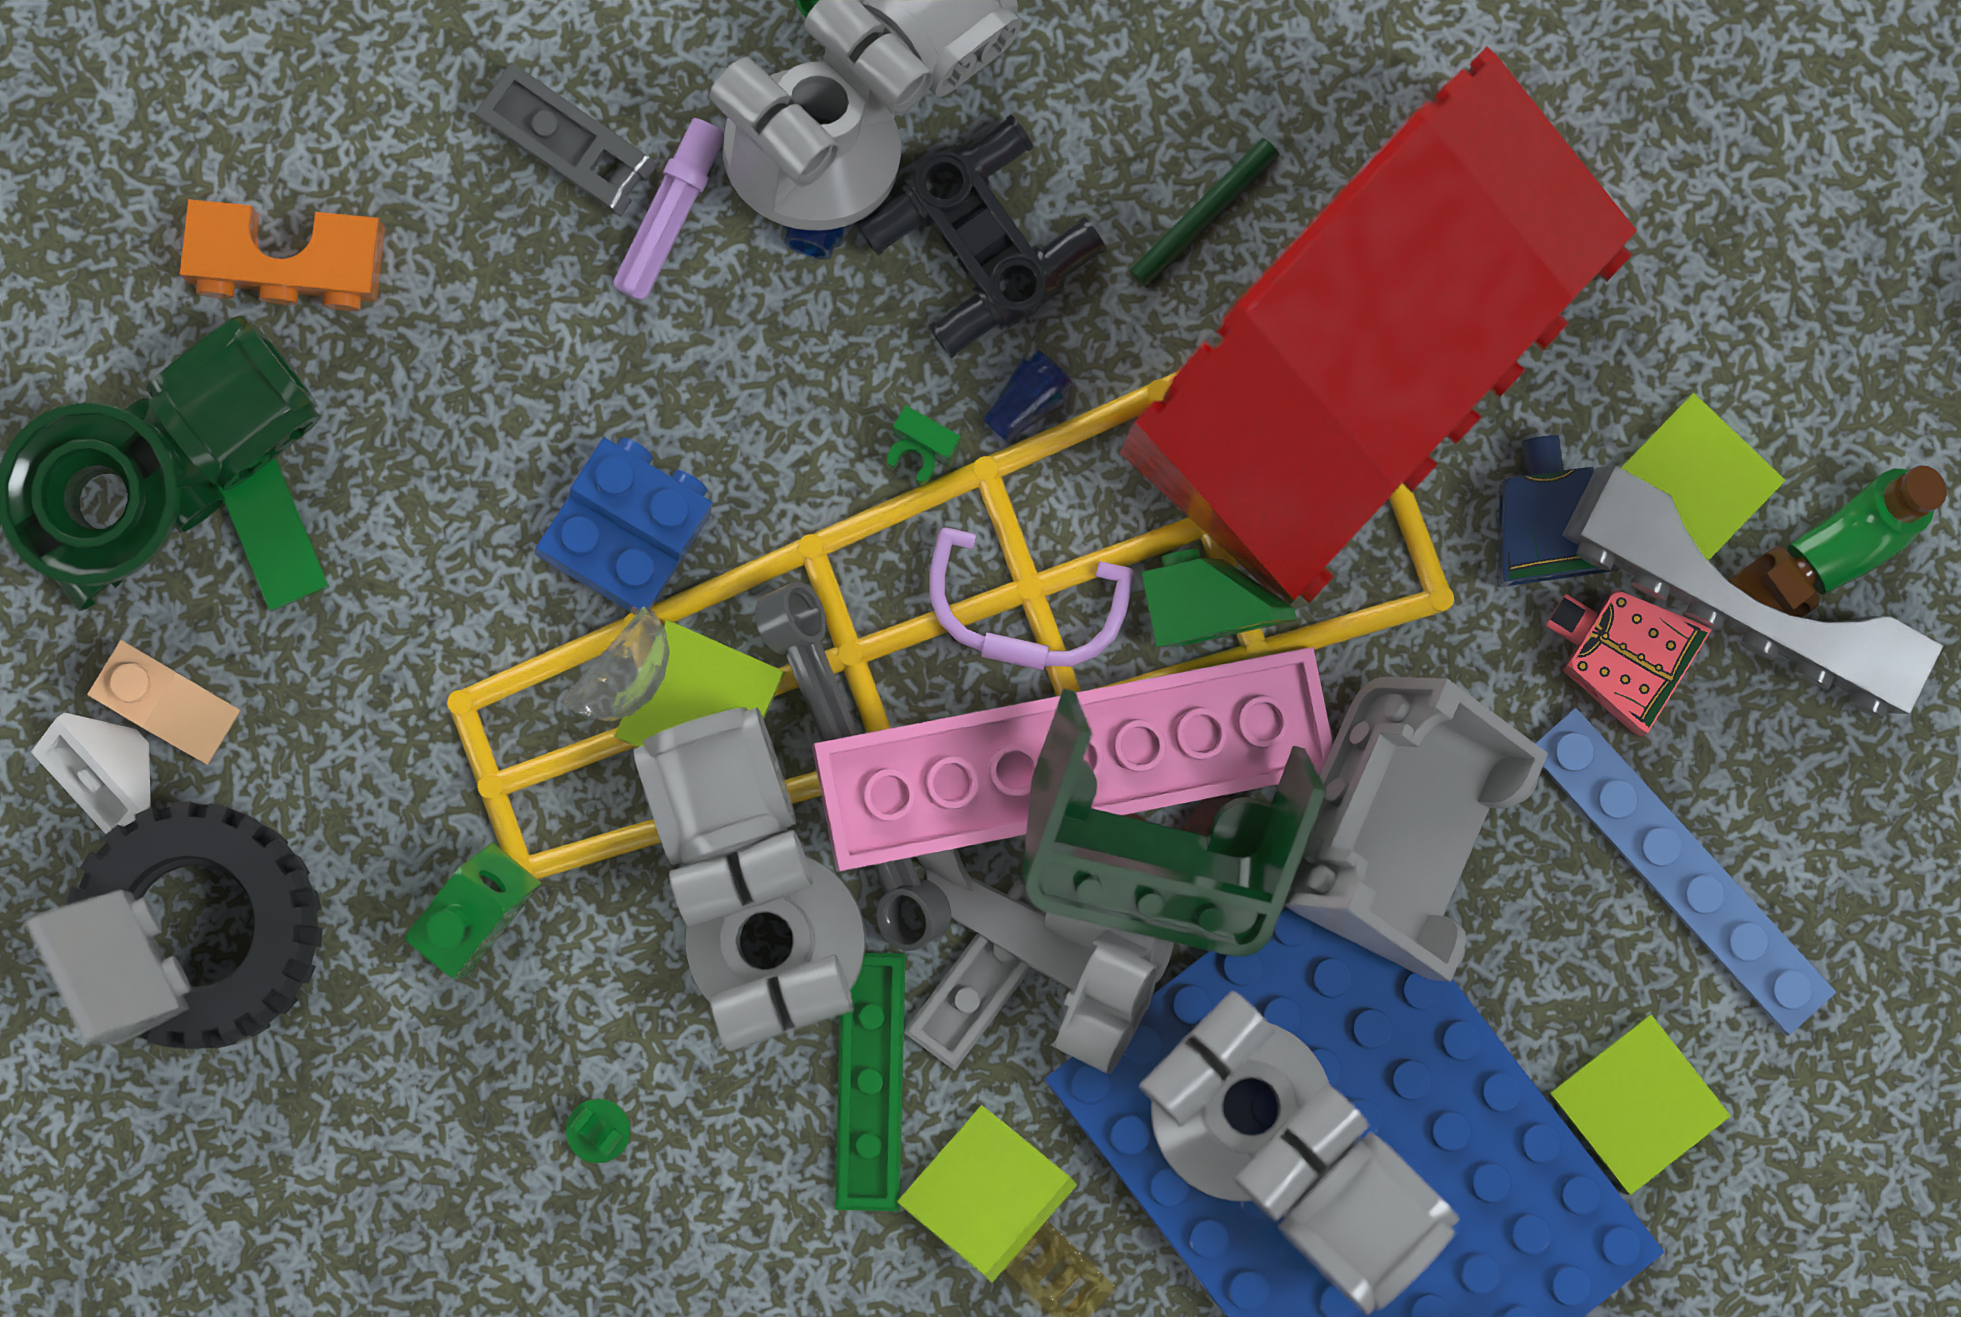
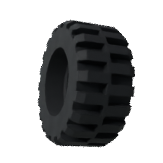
(271, 878)

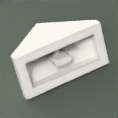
(99, 766)

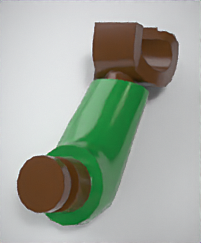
(1847, 544)

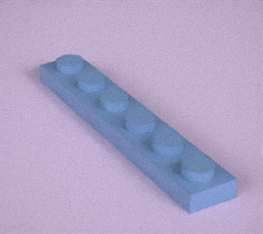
(1683, 873)

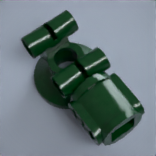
(209, 423)

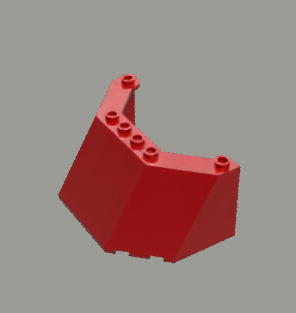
(1381, 331)

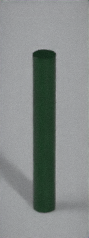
(1204, 212)

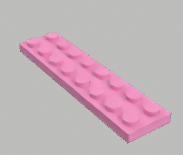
(1149, 749)

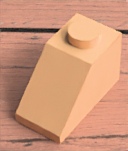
(164, 702)

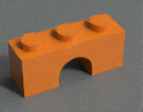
(336, 264)

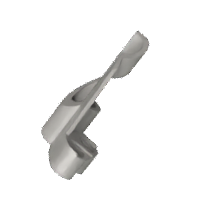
(1103, 966)

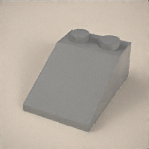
(110, 966)

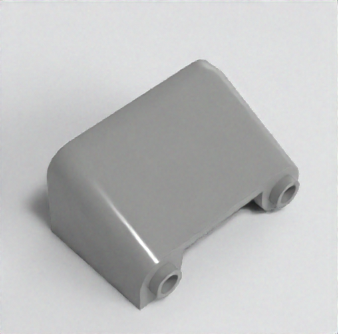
(1402, 816)

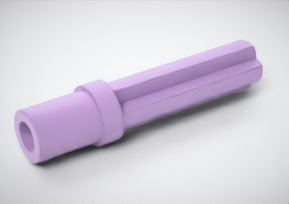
(682, 182)

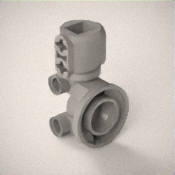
(873, 68)
(726, 818)
(1341, 1197)

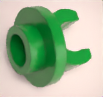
(598, 1131)

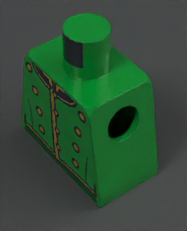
(469, 915)

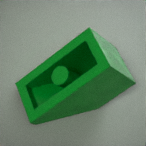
(1207, 600)

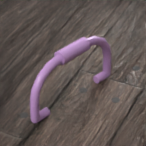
(1016, 650)

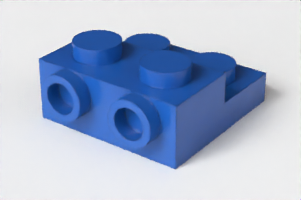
(625, 525)

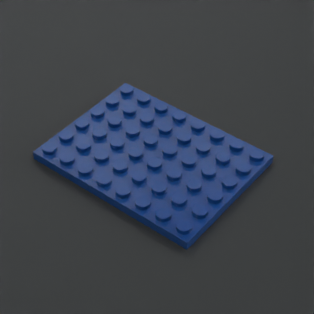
(1433, 1082)

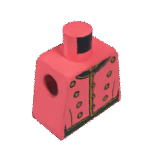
(1627, 654)

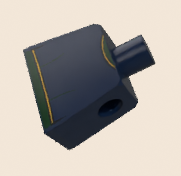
(1535, 514)

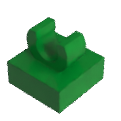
(924, 438)

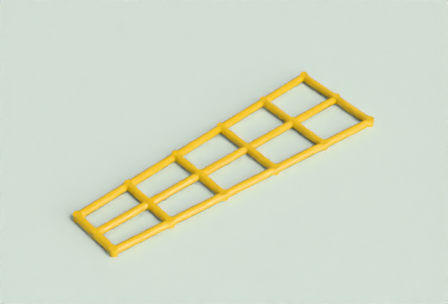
(853, 653)

